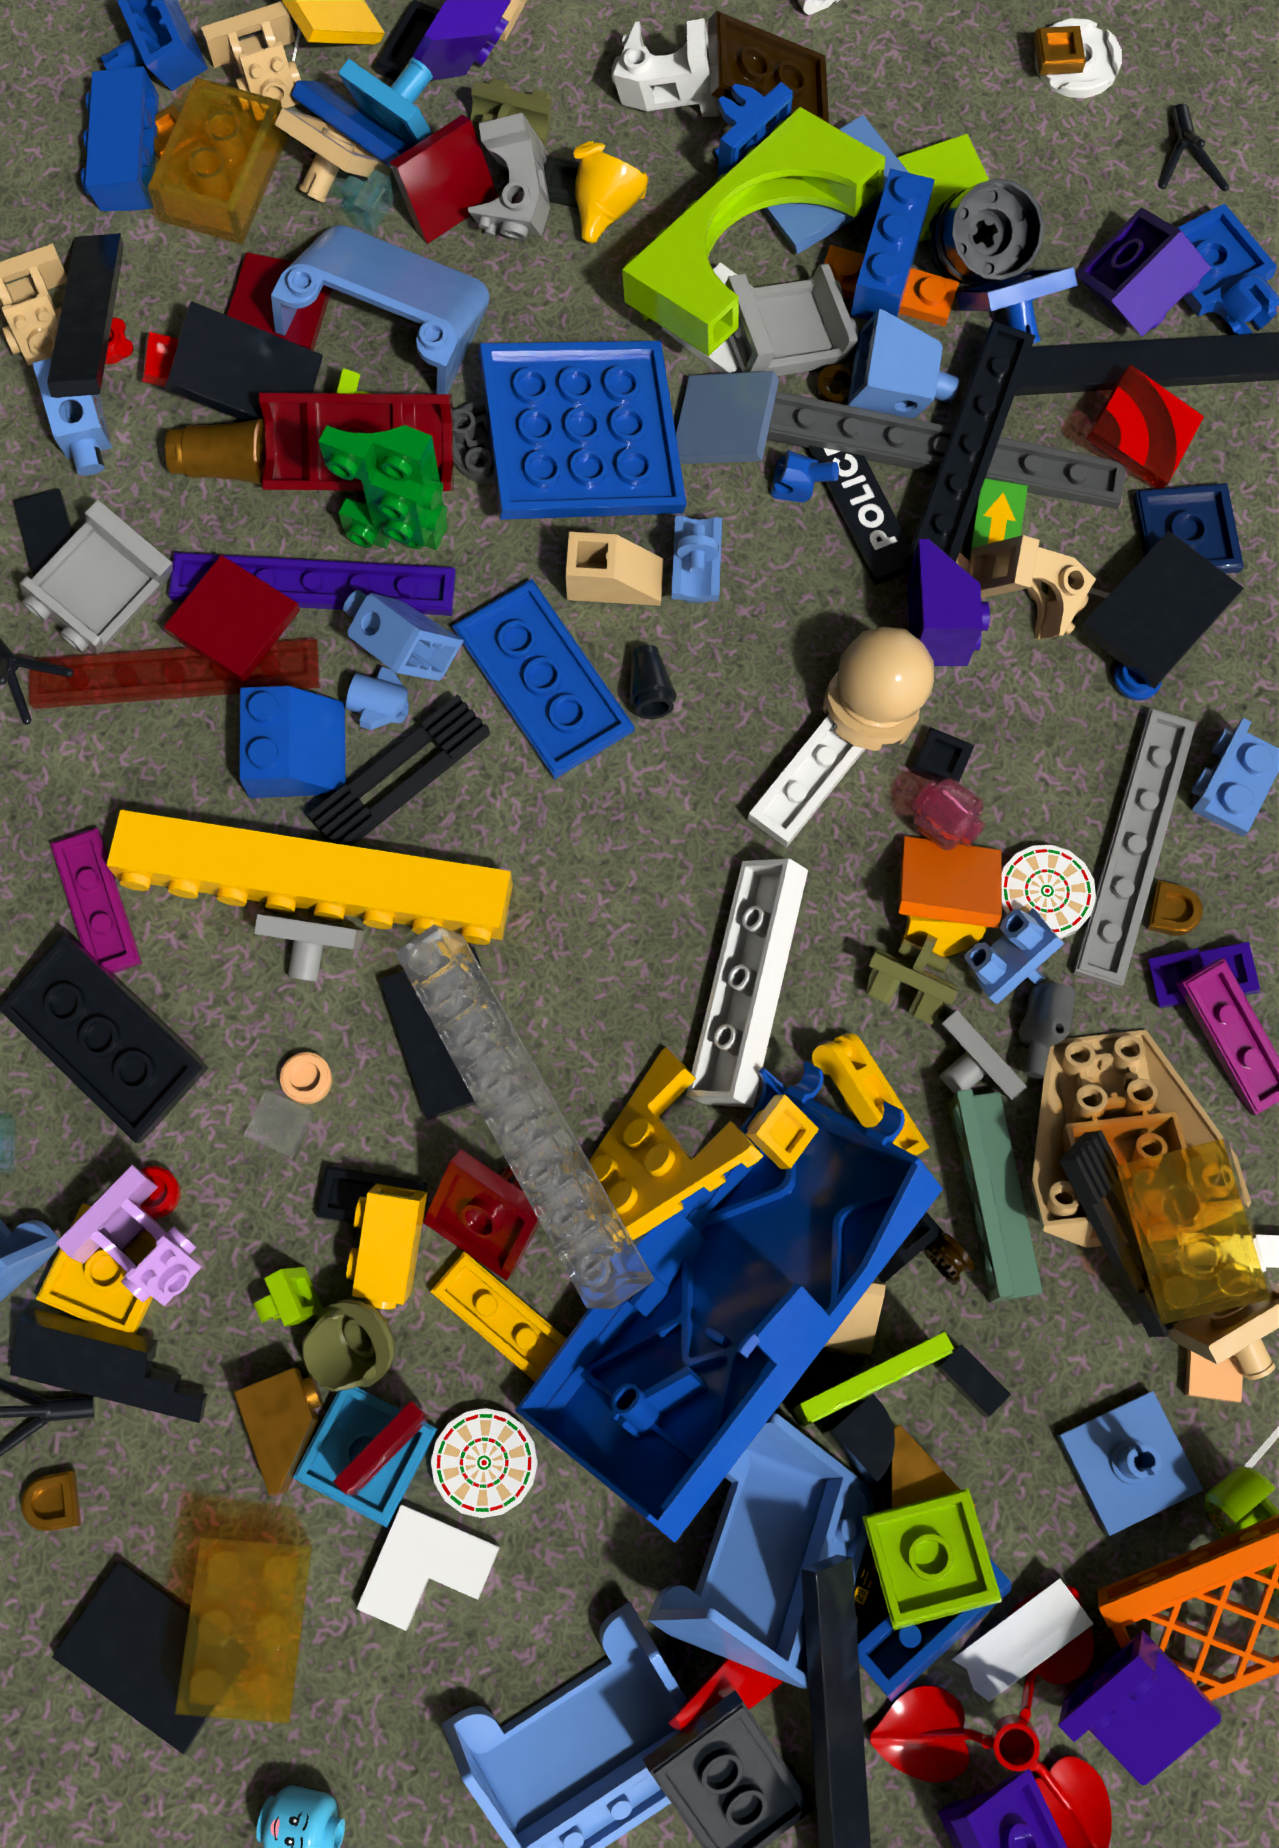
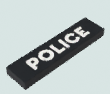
(866, 514)

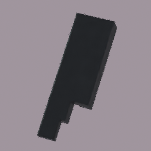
(100, 1364)

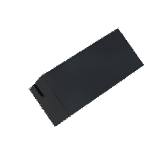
(973, 1381)

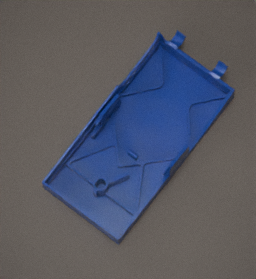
(738, 1310)

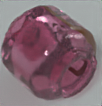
(948, 814)

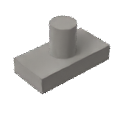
(307, 941)
(977, 1061)

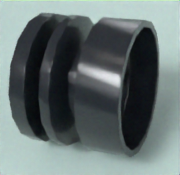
(1009, 228)

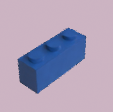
(120, 139)
(892, 244)
(903, 1654)

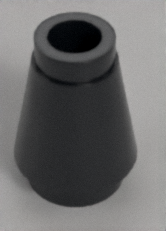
(650, 684)

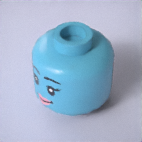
(300, 1820)

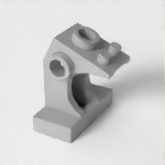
(521, 153)

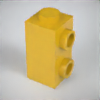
(388, 1245)

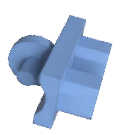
(696, 559)
(1014, 956)

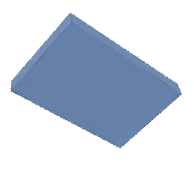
(809, 223)

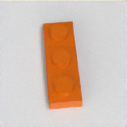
(925, 296)

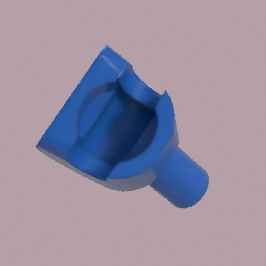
(796, 476)

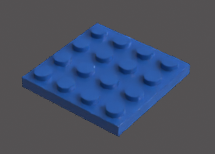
(581, 429)

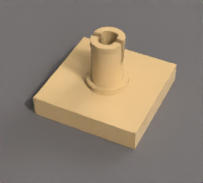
(332, 151)
(1233, 1333)

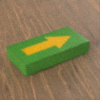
(998, 512)

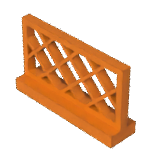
(1193, 1577)

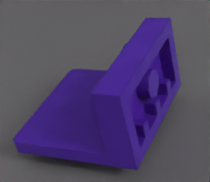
(1140, 1709)

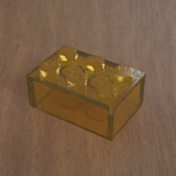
(218, 161)
(1195, 1231)
(245, 1631)

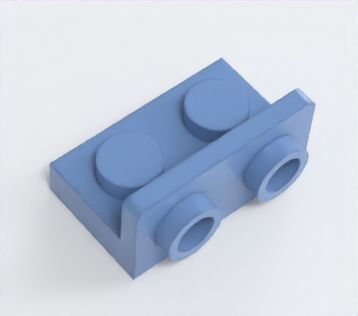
(1239, 780)

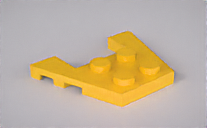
(647, 1166)

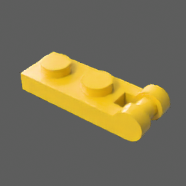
(864, 1087)

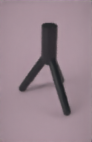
(1188, 139)
(11, 663)
(43, 1410)

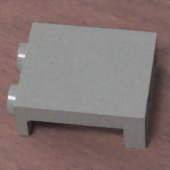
(792, 324)
(97, 581)

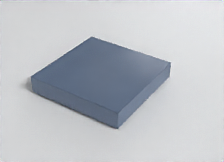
(726, 417)

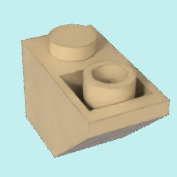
(612, 570)
(859, 1328)

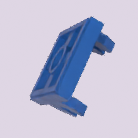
(749, 121)

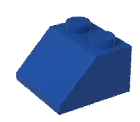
(291, 742)

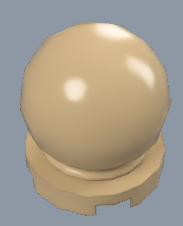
(880, 688)

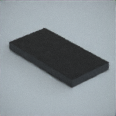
(102, 1038)

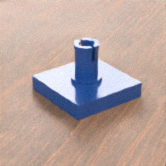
(1017, 295)

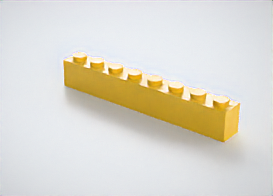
(310, 876)

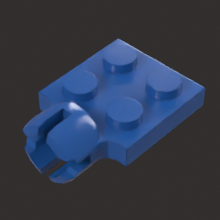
(1238, 273)

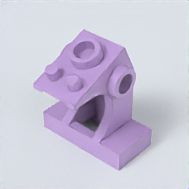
(116, 1222)

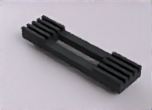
(451, 728)
(1094, 1175)

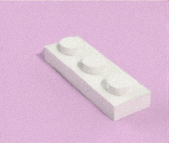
(804, 784)

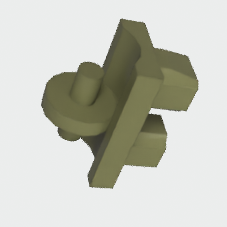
(499, 100)
(932, 990)

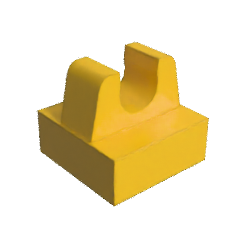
(781, 1131)

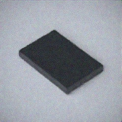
(232, 362)
(1161, 609)
(430, 1064)
(133, 1653)
(728, 1779)

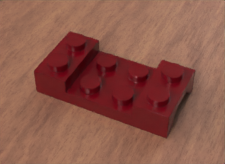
(298, 420)

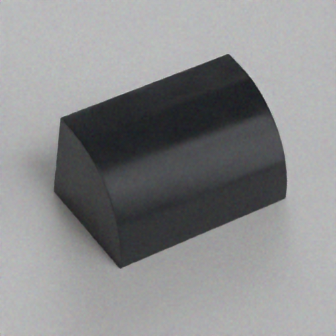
(864, 1438)

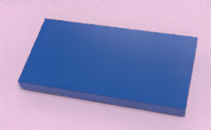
(543, 679)

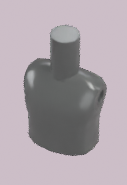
(1045, 1023)

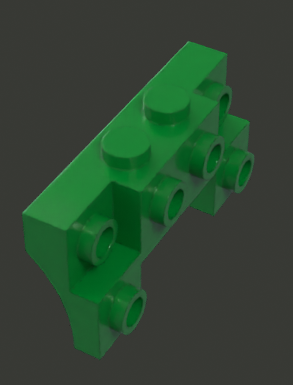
(398, 484)

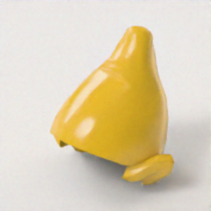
(604, 189)

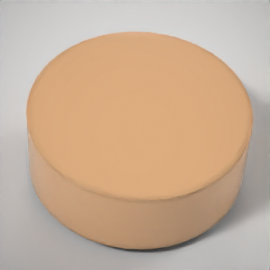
(306, 1078)

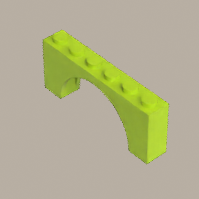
(794, 164)

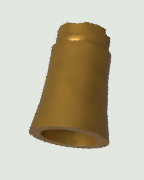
(218, 451)

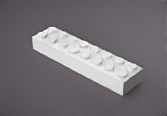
(747, 983)

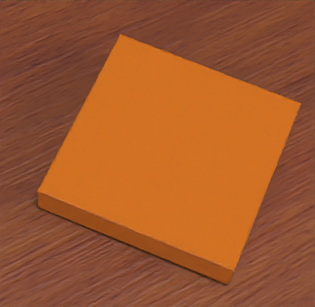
(951, 884)

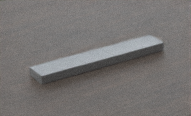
(1134, 849)

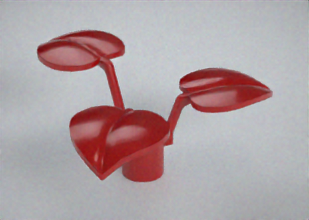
(927, 1741)

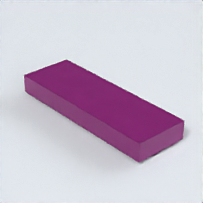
(96, 900)
(1234, 1034)

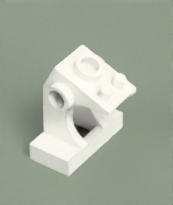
(666, 80)

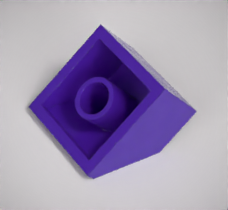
(461, 35)
(1144, 271)
(945, 606)

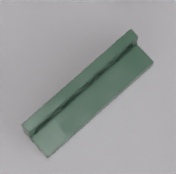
(994, 1196)

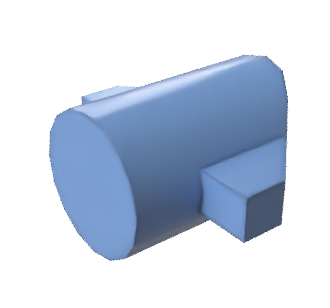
(378, 699)

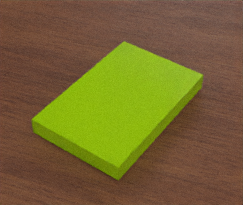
(873, 1379)

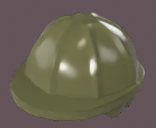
(348, 1346)

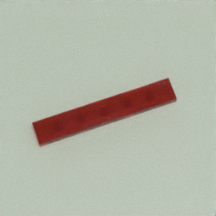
(168, 676)

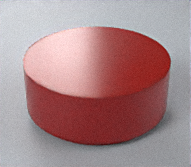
(165, 1197)

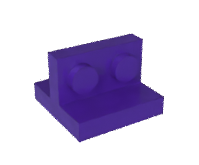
(1003, 1818)

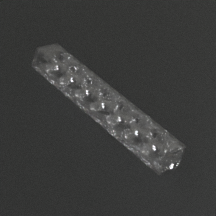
(525, 1119)

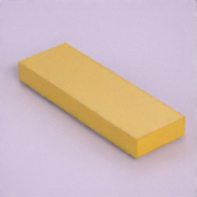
(499, 1316)

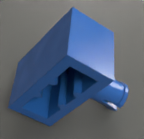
(159, 40)

